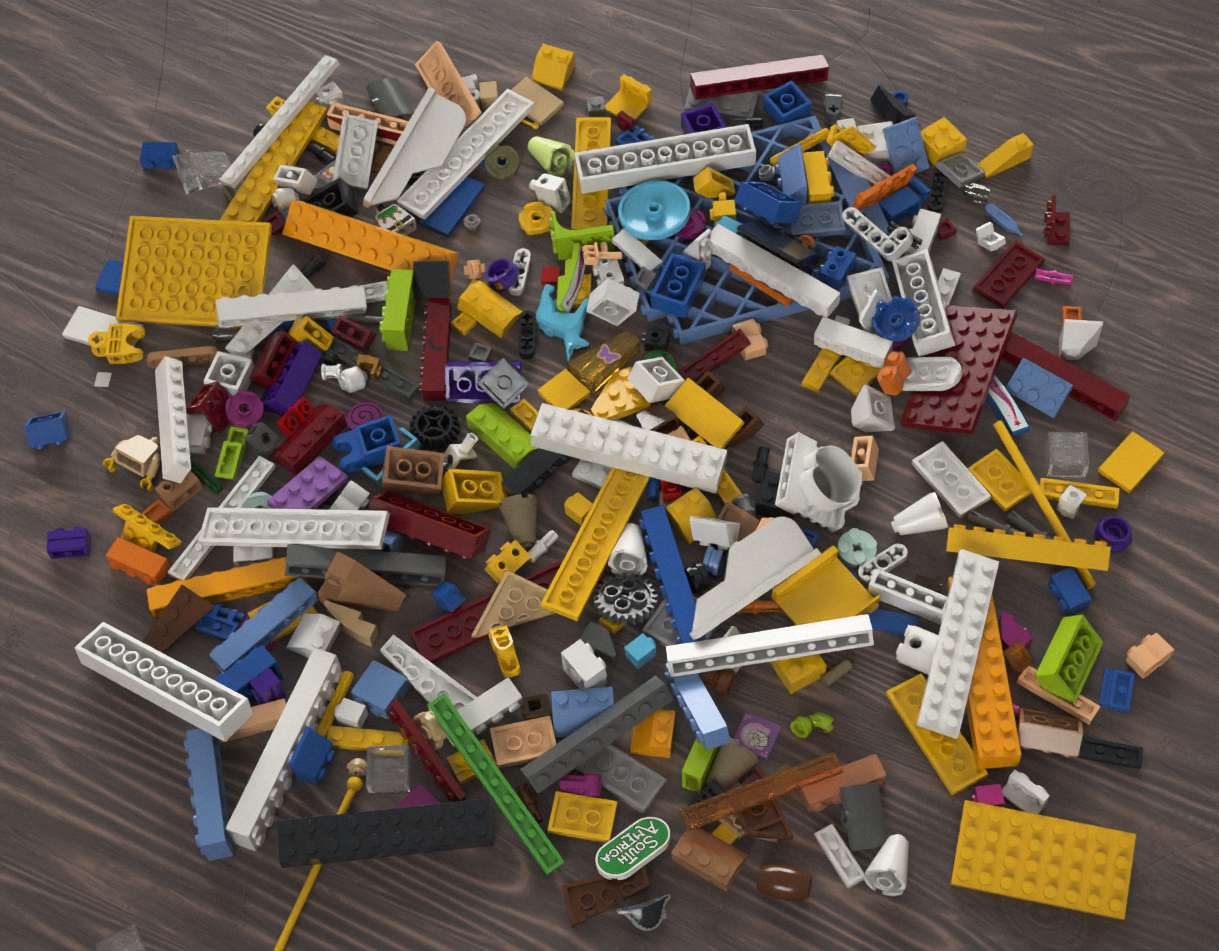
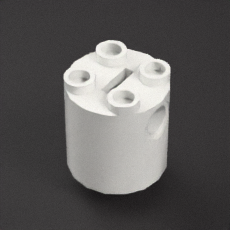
(919, 658)

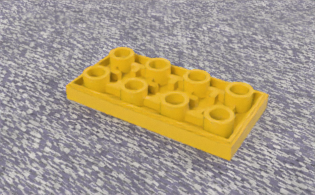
(704, 414)

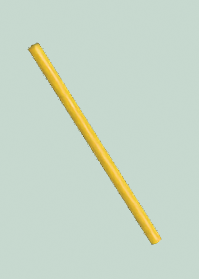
(1039, 495)

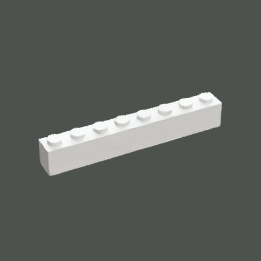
(774, 271)
(290, 306)
(172, 420)

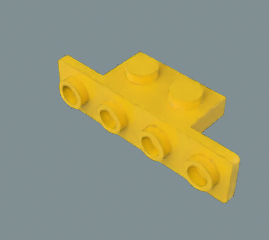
(142, 531)

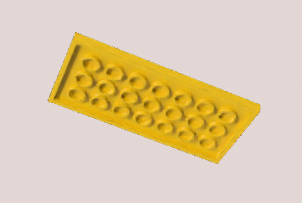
(1044, 859)

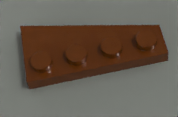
(177, 618)
(598, 894)

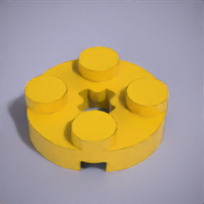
(532, 226)

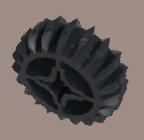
(435, 420)

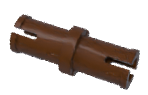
(529, 802)

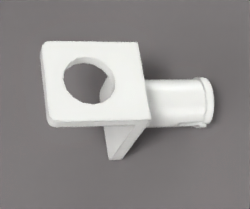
(461, 451)

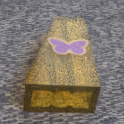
(599, 363)

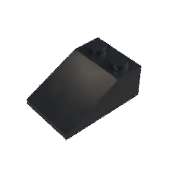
(335, 197)

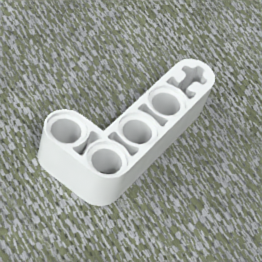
(874, 232)

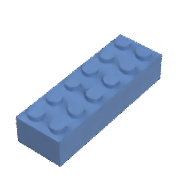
(209, 794)

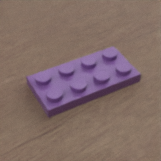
(309, 487)

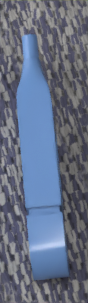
(1002, 219)

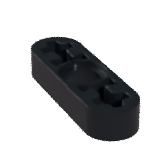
(937, 197)
(527, 328)

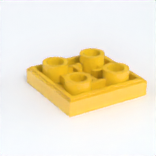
(564, 391)

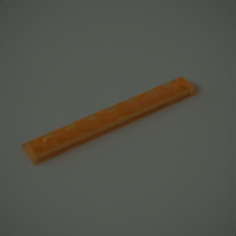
(760, 791)

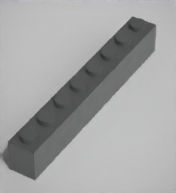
(390, 566)
(596, 734)

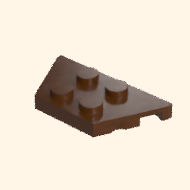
(764, 819)

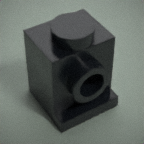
(655, 339)

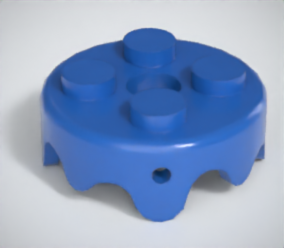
(888, 313)

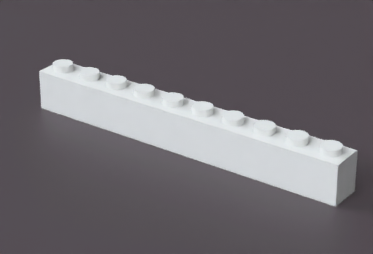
(769, 645)

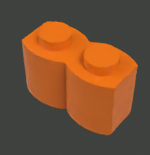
(894, 373)

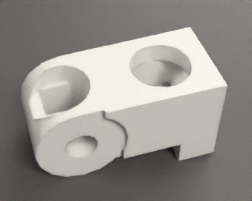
(472, 84)

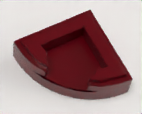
(946, 229)

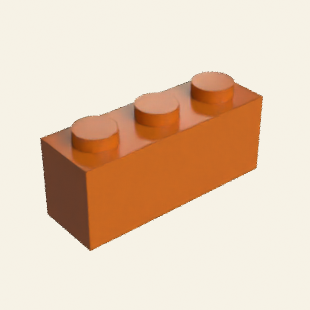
(137, 562)

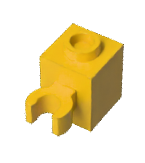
(722, 207)

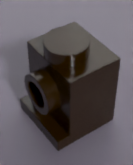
(537, 702)

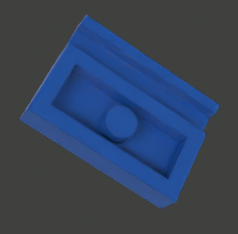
(1116, 690)

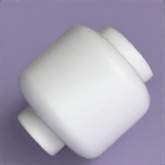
(283, 197)
(352, 379)

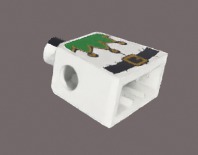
(395, 219)

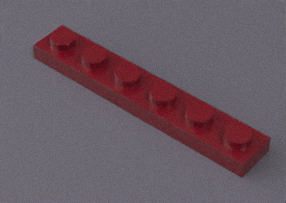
(422, 748)

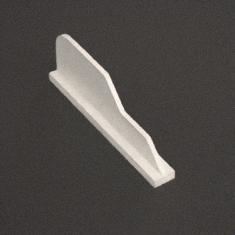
(419, 148)
(752, 570)

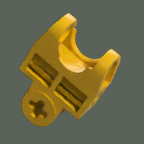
(118, 343)
(504, 649)

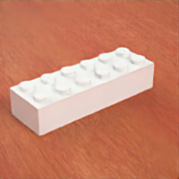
(919, 282)

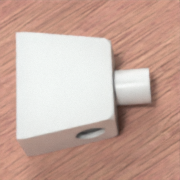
(552, 192)

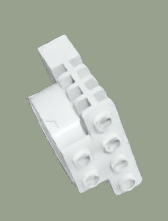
(799, 491)

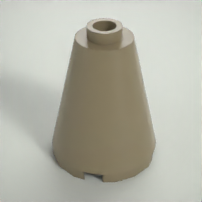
(521, 518)
(731, 764)

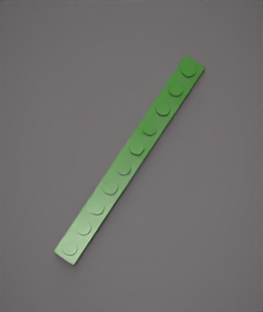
(495, 784)

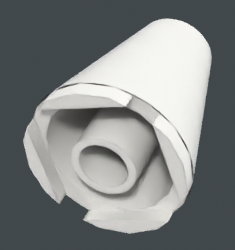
(920, 517)
(629, 552)
(889, 867)

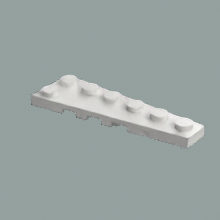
(253, 334)
(424, 675)

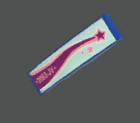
(1006, 408)

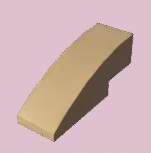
(352, 623)

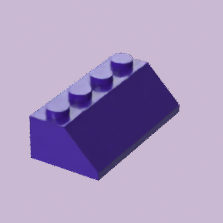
(292, 379)
(462, 381)

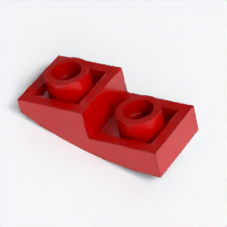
(295, 416)
(670, 491)

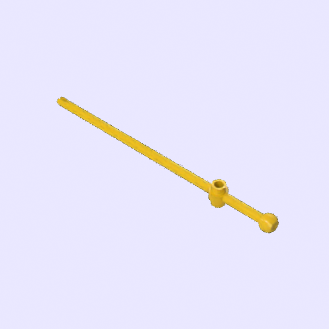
(354, 785)

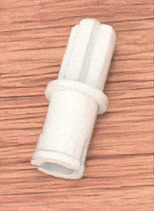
(542, 546)

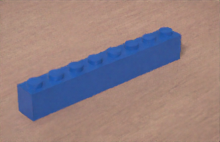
(670, 572)

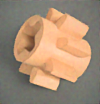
(474, 269)

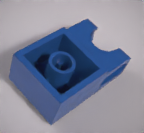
(366, 444)

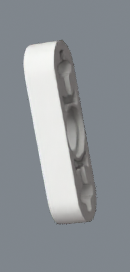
(522, 279)
(885, 555)

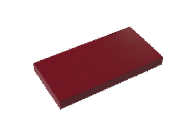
(1008, 274)

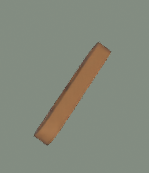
(201, 356)

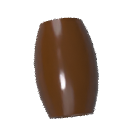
(784, 882)

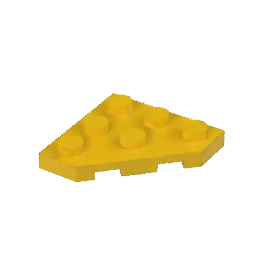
(619, 398)

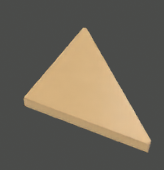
(512, 604)

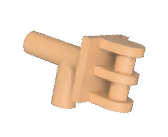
(592, 254)

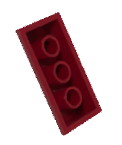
(309, 439)

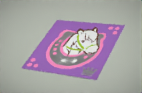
(757, 734)

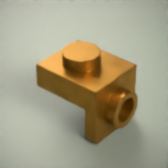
(370, 364)

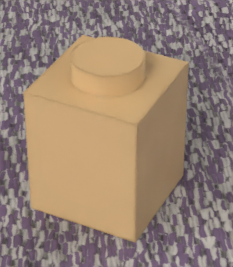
(488, 93)

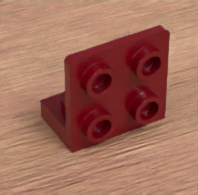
(1057, 224)
(211, 403)

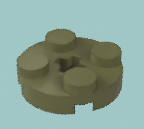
(511, 165)

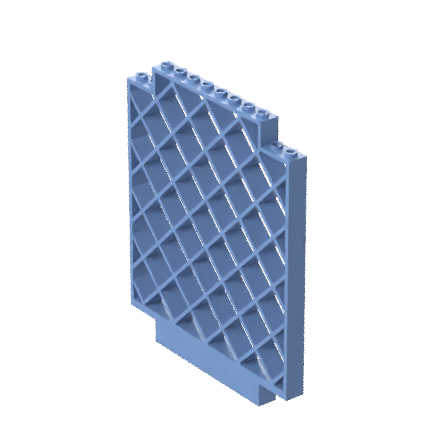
(709, 325)

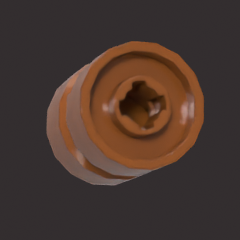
(719, 679)

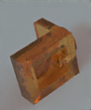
(1018, 657)

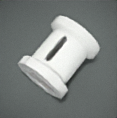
(331, 371)

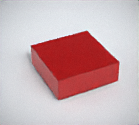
(550, 275)

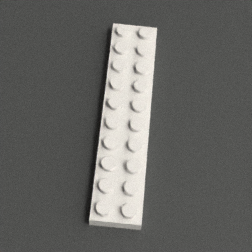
(466, 154)
(294, 527)
(958, 644)

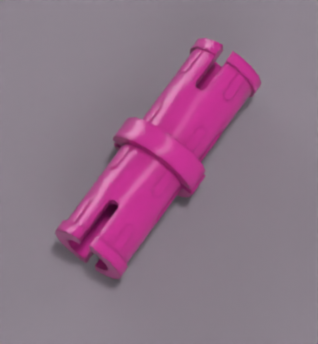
(1066, 278)

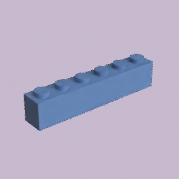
(265, 624)
(700, 708)

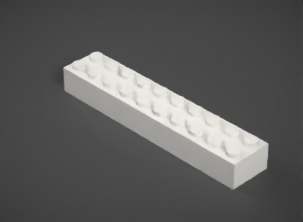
(665, 158)
(629, 448)
(164, 681)
(273, 772)

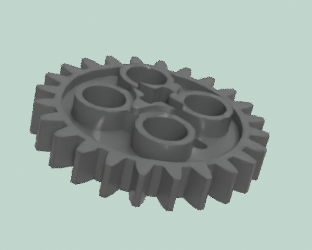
(625, 599)

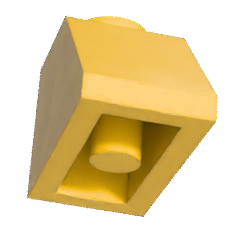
(308, 330)

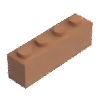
(826, 792)

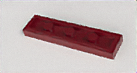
(715, 356)

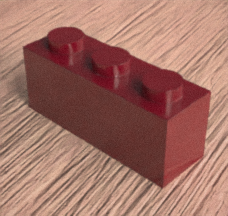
(272, 359)

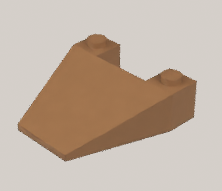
(357, 587)

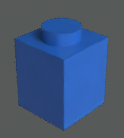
(447, 596)

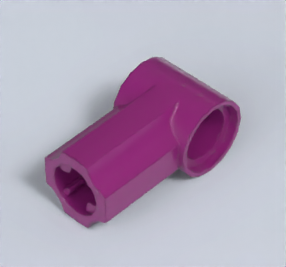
(582, 784)

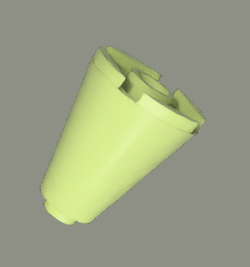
(552, 155)

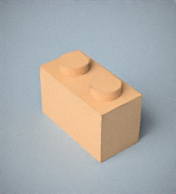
(865, 456)

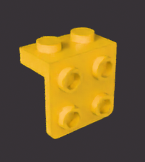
(631, 98)
(851, 138)

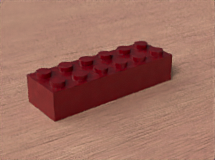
(431, 525)

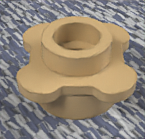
(357, 767)

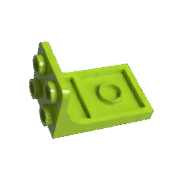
(564, 239)

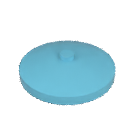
(654, 210)

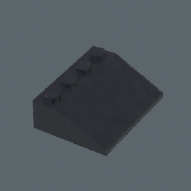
(780, 245)

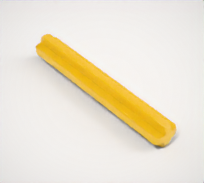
(805, 144)
(340, 693)

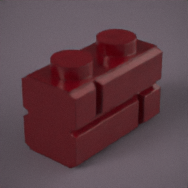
(354, 333)

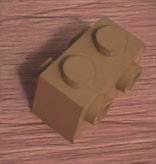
(176, 494)

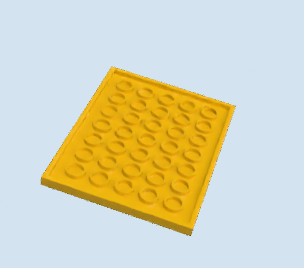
(184, 265)

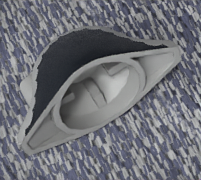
(647, 914)

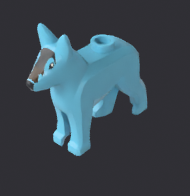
(562, 324)

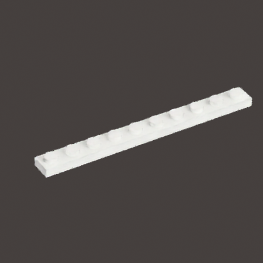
(279, 121)

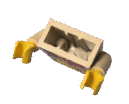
(138, 456)

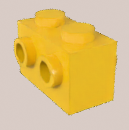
(510, 559)

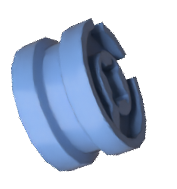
(713, 560)

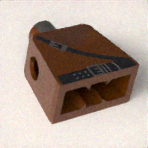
(658, 419)

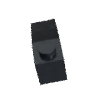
(890, 107)

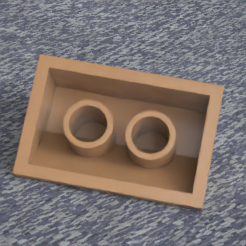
(412, 471)
(1049, 732)
(709, 857)

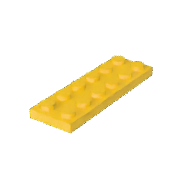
(949, 756)

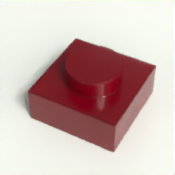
(625, 121)
(277, 222)

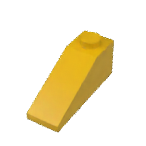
(1007, 155)

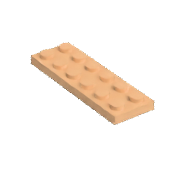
(442, 76)

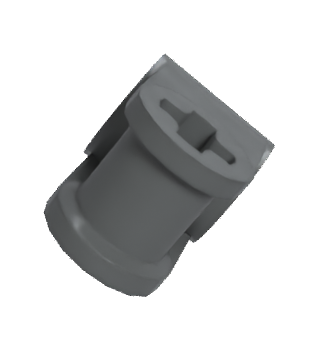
(832, 108)

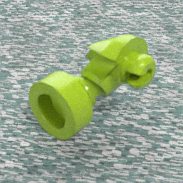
(802, 726)

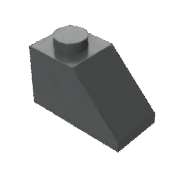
(599, 639)

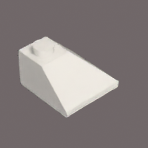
(1078, 338)
(872, 411)

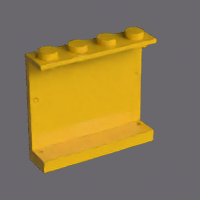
(823, 592)

